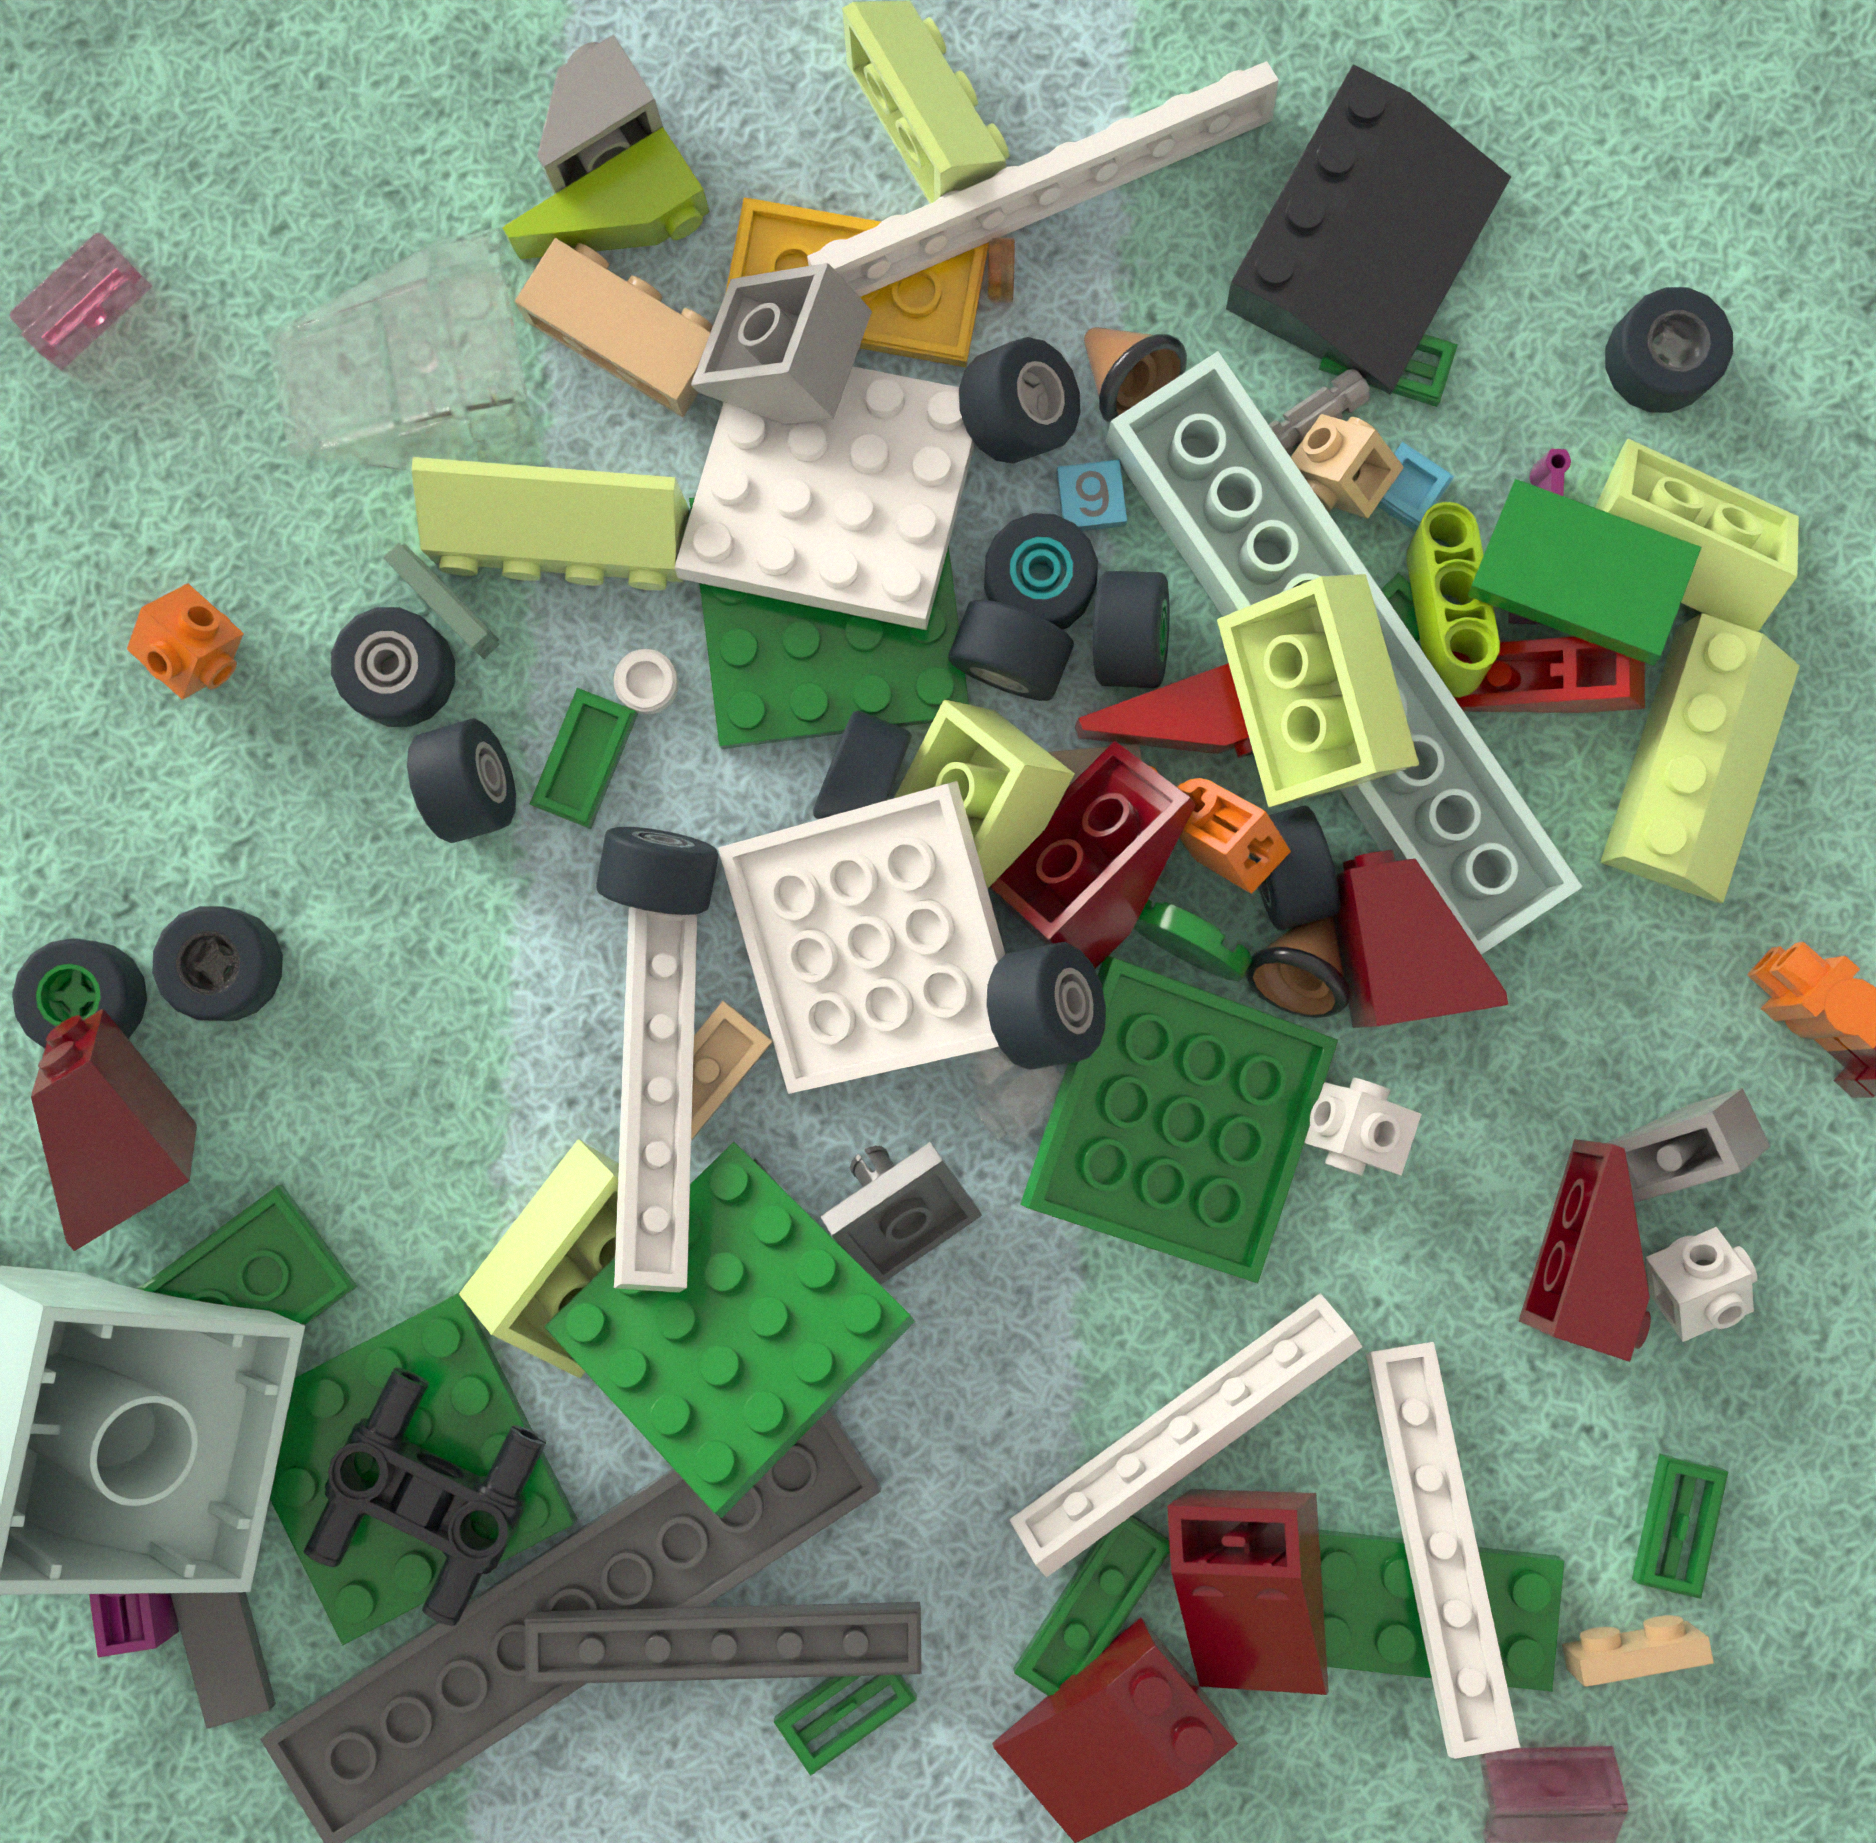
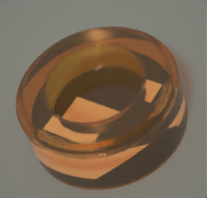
(1001, 270)

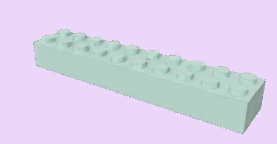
(1260, 530)

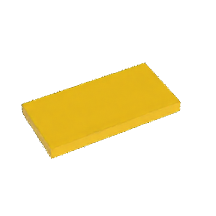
(916, 317)

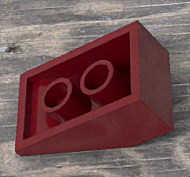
(1097, 856)
(1591, 1261)
(1116, 1736)

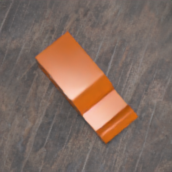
(1227, 831)

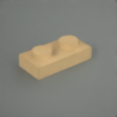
(722, 1056)
(1660, 1647)

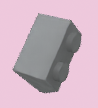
(594, 112)
(784, 344)

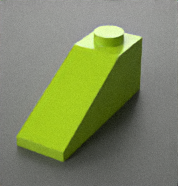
(619, 205)

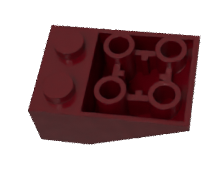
(1250, 1588)

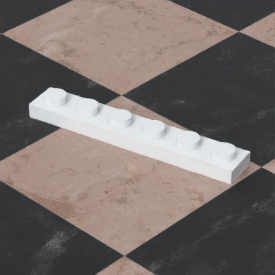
(656, 1103)
(1184, 1434)
(1442, 1551)

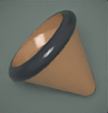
(1125, 356)
(1317, 955)

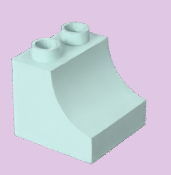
(135, 1436)

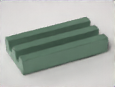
(442, 600)

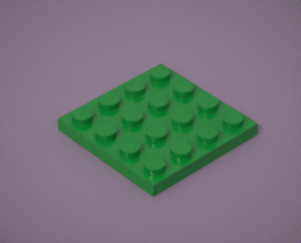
(805, 669)
(1181, 1123)
(750, 1348)
(458, 1419)

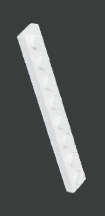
(1054, 181)

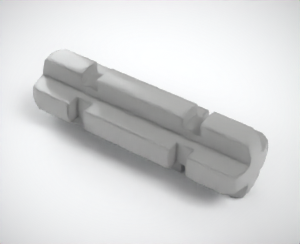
(1348, 394)

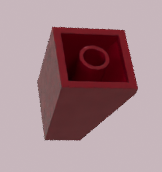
(1405, 946)
(106, 1128)

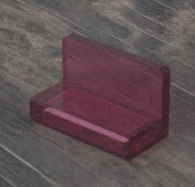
(79, 301)
(1553, 1795)

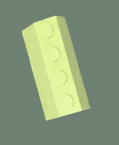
(549, 522)
(1702, 757)

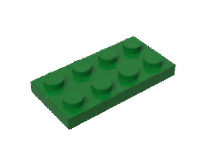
(1376, 1619)

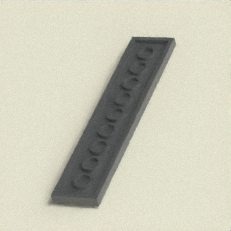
(466, 1683)

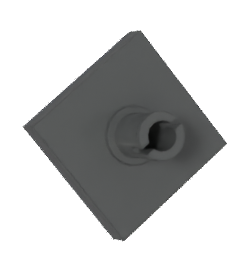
(899, 1210)

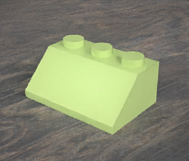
(920, 97)
(1745, 541)
(1317, 689)
(549, 1255)

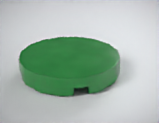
(1192, 940)

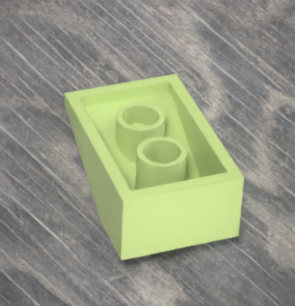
(1002, 775)

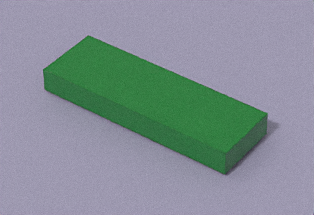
(1093, 1604)

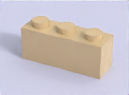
(616, 323)

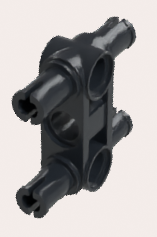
(424, 1496)

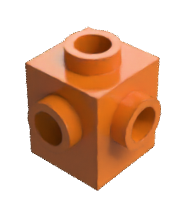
(185, 642)

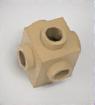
(1347, 464)

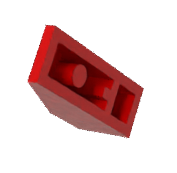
(1557, 678)
(1186, 715)

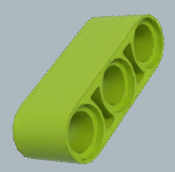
(1450, 571)

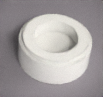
(646, 681)

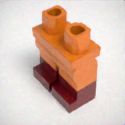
(1826, 1005)

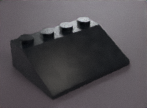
(1368, 231)

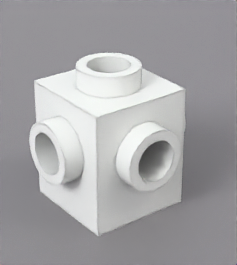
(1362, 1128)
(1701, 1283)

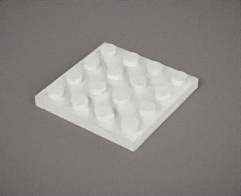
(838, 507)
(869, 937)

